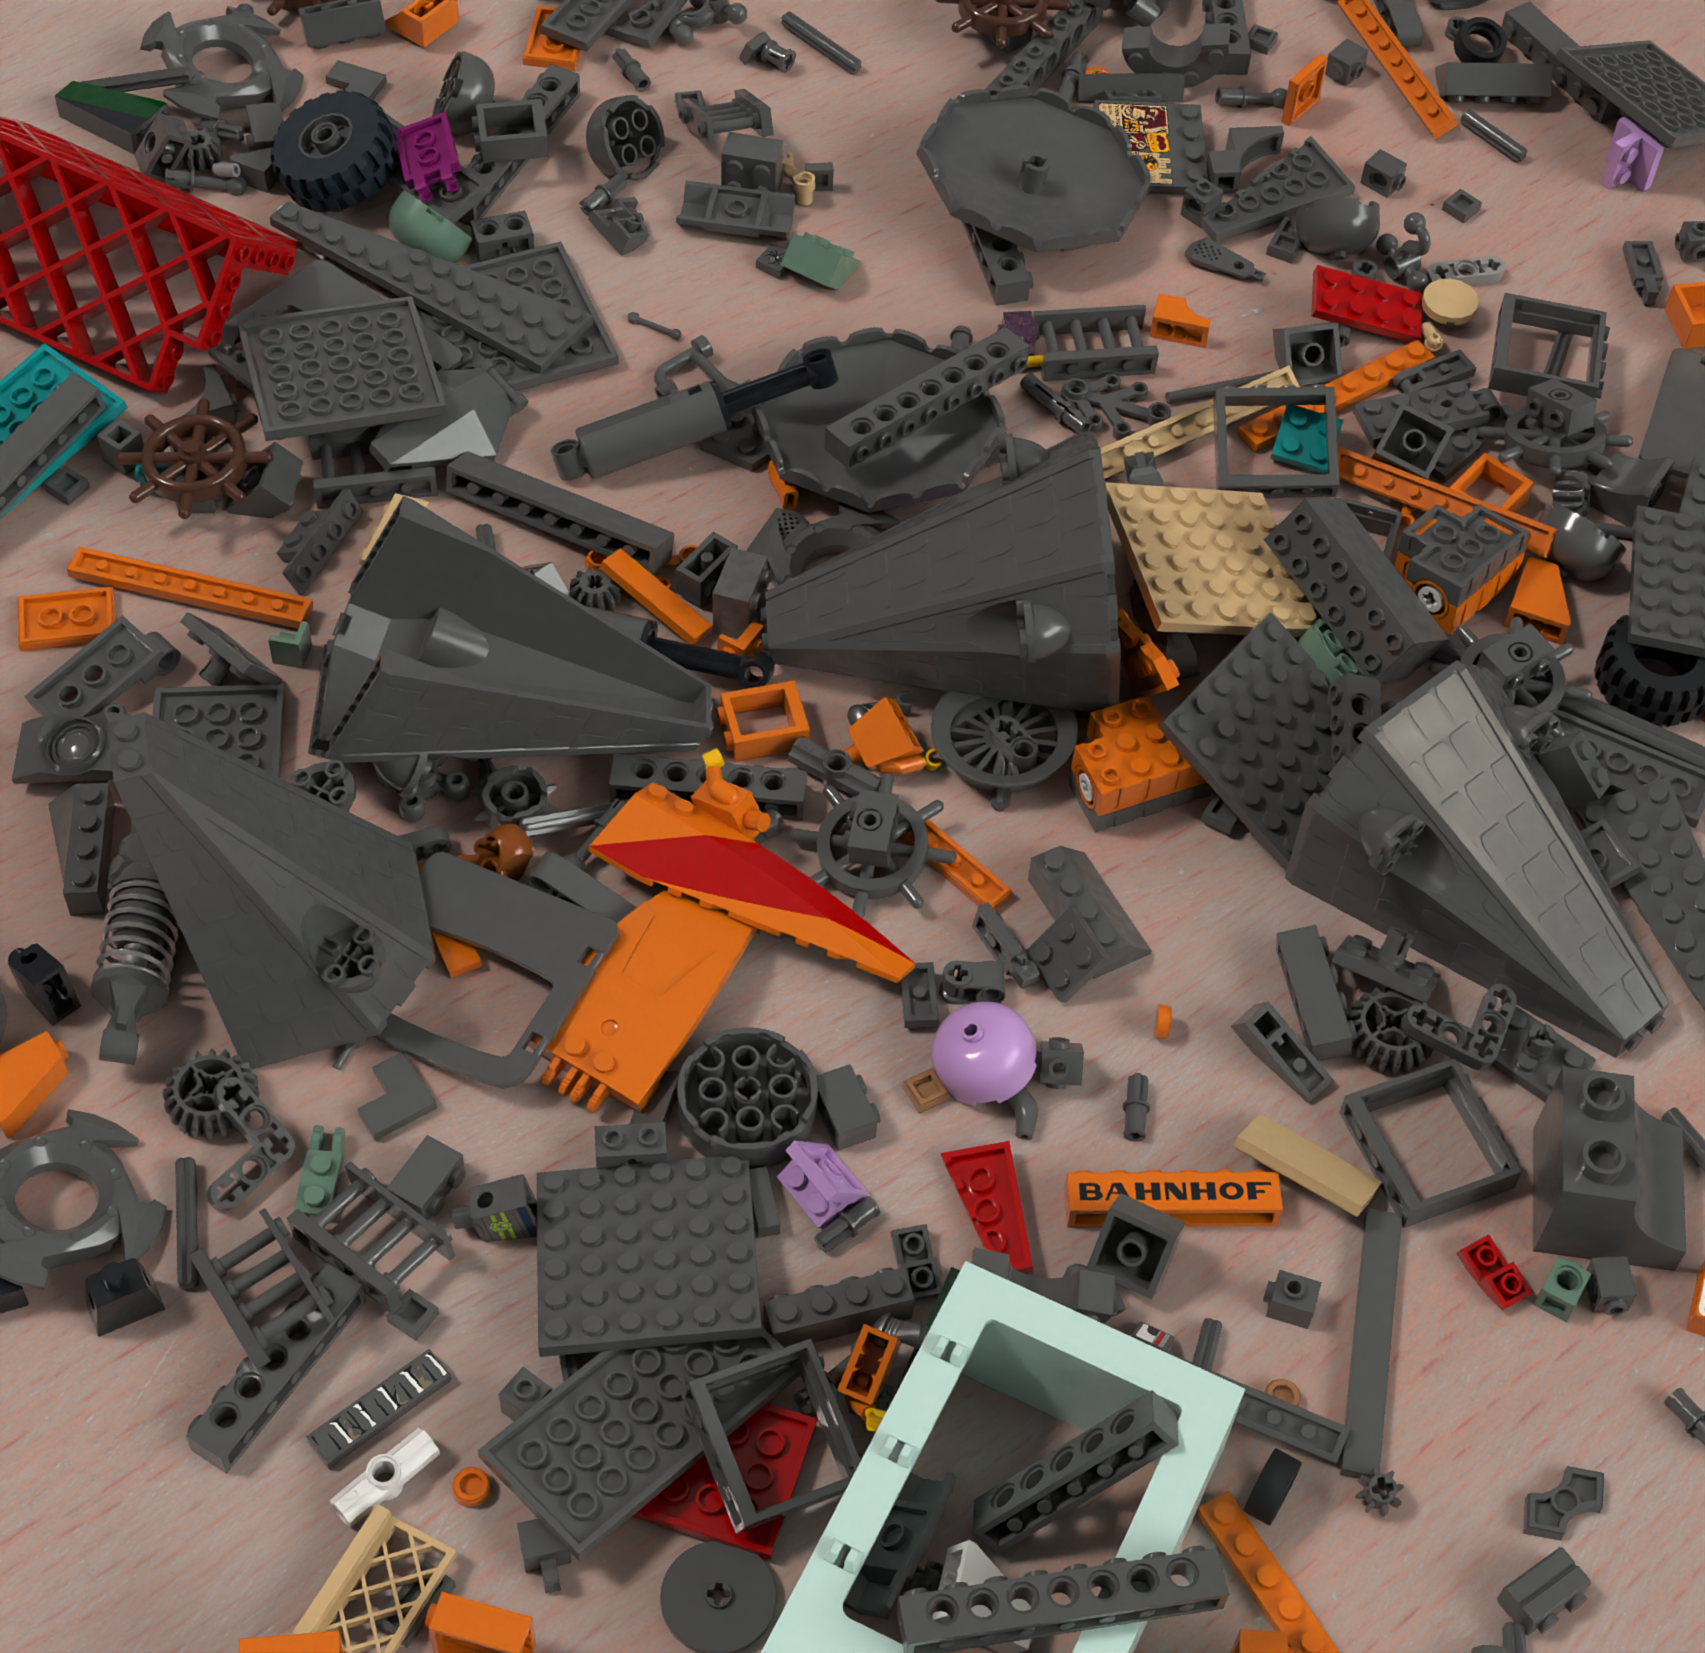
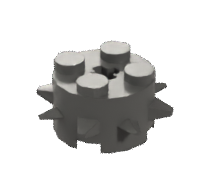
(512, 796)

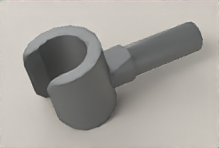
(902, 699)
(347, 1049)

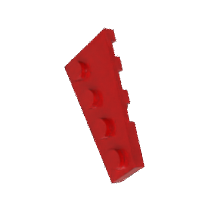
(992, 1199)

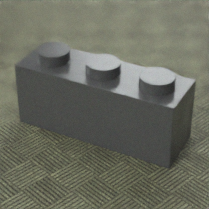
(341, 21)

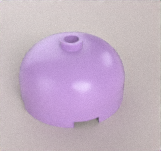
(984, 1053)

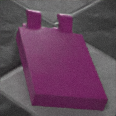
(428, 155)

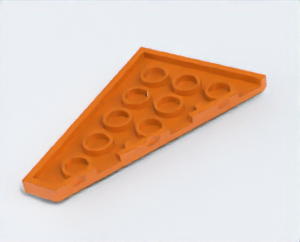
(1143, 661)

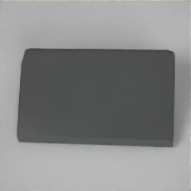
(661, 1103)

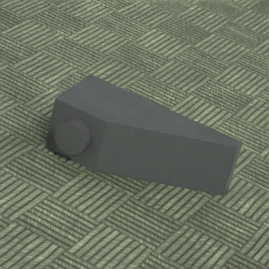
(1281, 1050)

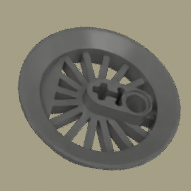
(967, 720)

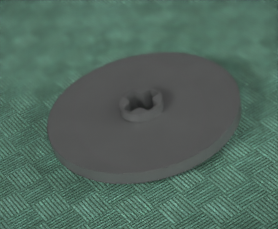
(692, 1611)

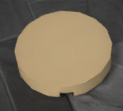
(1450, 301)

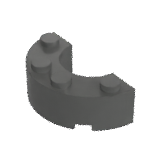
(1196, 60)
(1083, 1291)

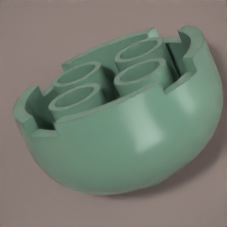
(425, 229)
(1328, 652)

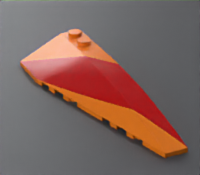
(695, 854)

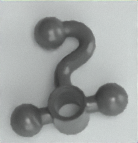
(709, 13)
(1406, 259)

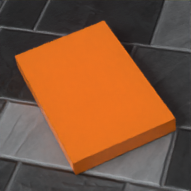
(544, 50)
(64, 617)

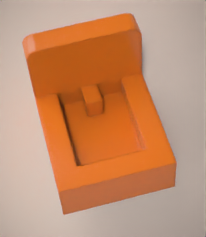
(746, 644)

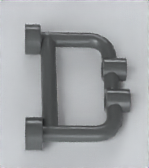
(698, 353)

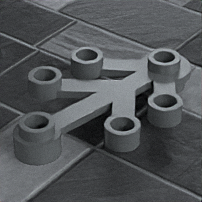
(1084, 393)

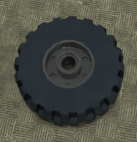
(335, 151)

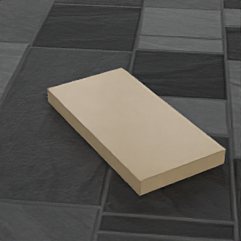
(1308, 1164)

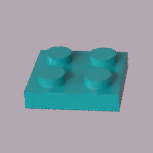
(1303, 439)

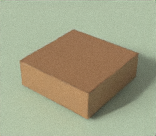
(926, 1090)

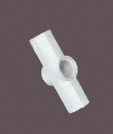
(366, 1492)

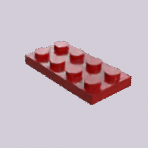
(1366, 304)

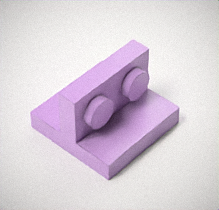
(1632, 156)
(820, 1181)

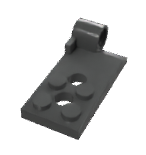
(121, 656)

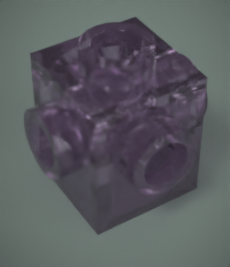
(1023, 326)

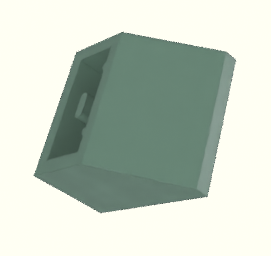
(820, 260)

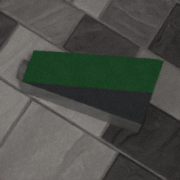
(109, 113)

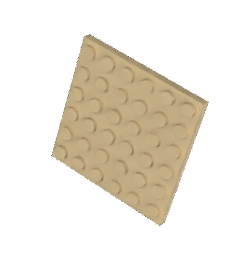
(1205, 559)

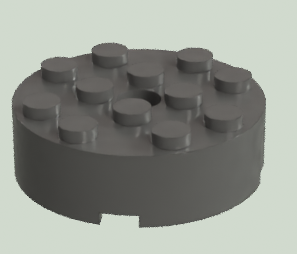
(739, 1067)

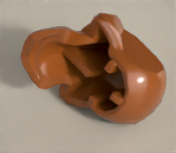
(503, 851)

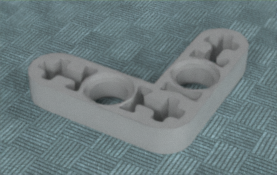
(1483, 270)

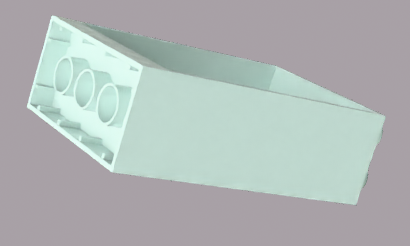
(1053, 1364)

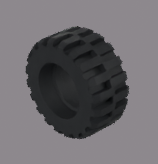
(1645, 693)

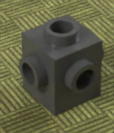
(1691, 241)
(1066, 1072)

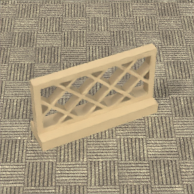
(351, 1571)

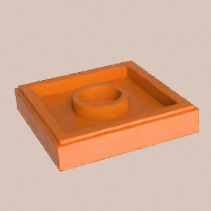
(1304, 89)

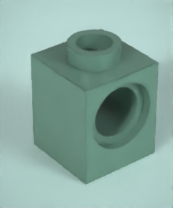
(1556, 1299)

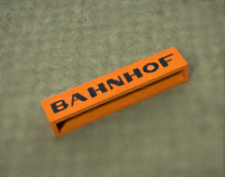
(1188, 1195)

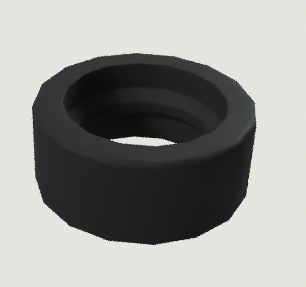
(1488, 29)
(1272, 1486)

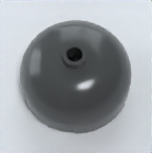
(465, 84)
(622, 133)
(1338, 226)
(1580, 546)

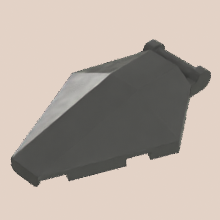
(475, 422)

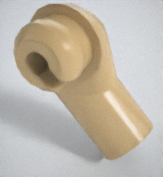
(1433, 340)

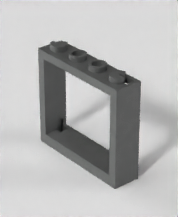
(1553, 317)
(1277, 485)
(1383, 1164)
(718, 1451)

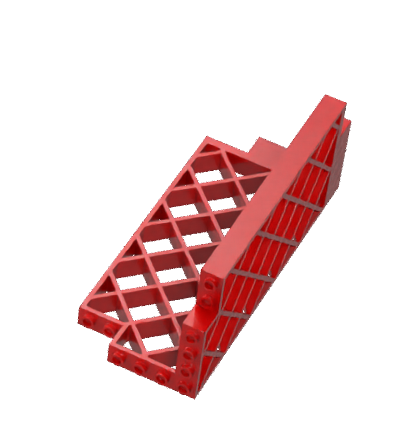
(142, 206)

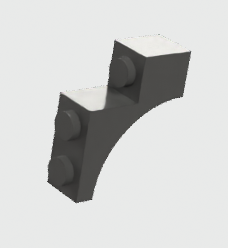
(1242, 147)
(221, 402)

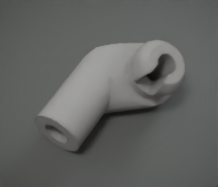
(225, 170)

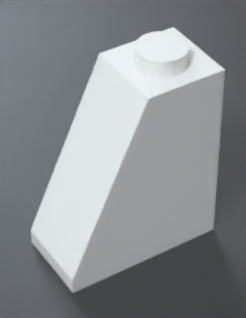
(971, 1565)

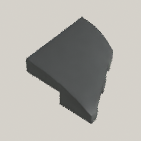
(621, 225)

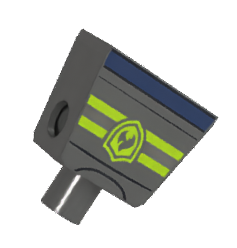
(500, 1210)

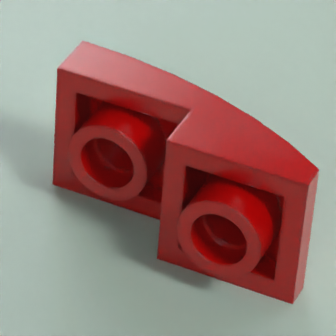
(1489, 1269)

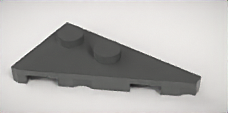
(647, 22)

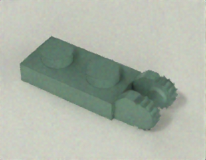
(320, 1172)

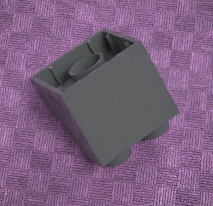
(1607, 1174)

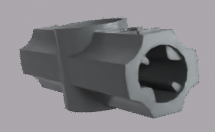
(832, 767)

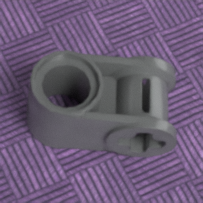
(975, 982)

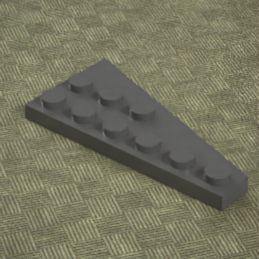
(1278, 191)

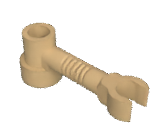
(802, 181)

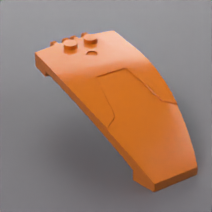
(645, 1000)

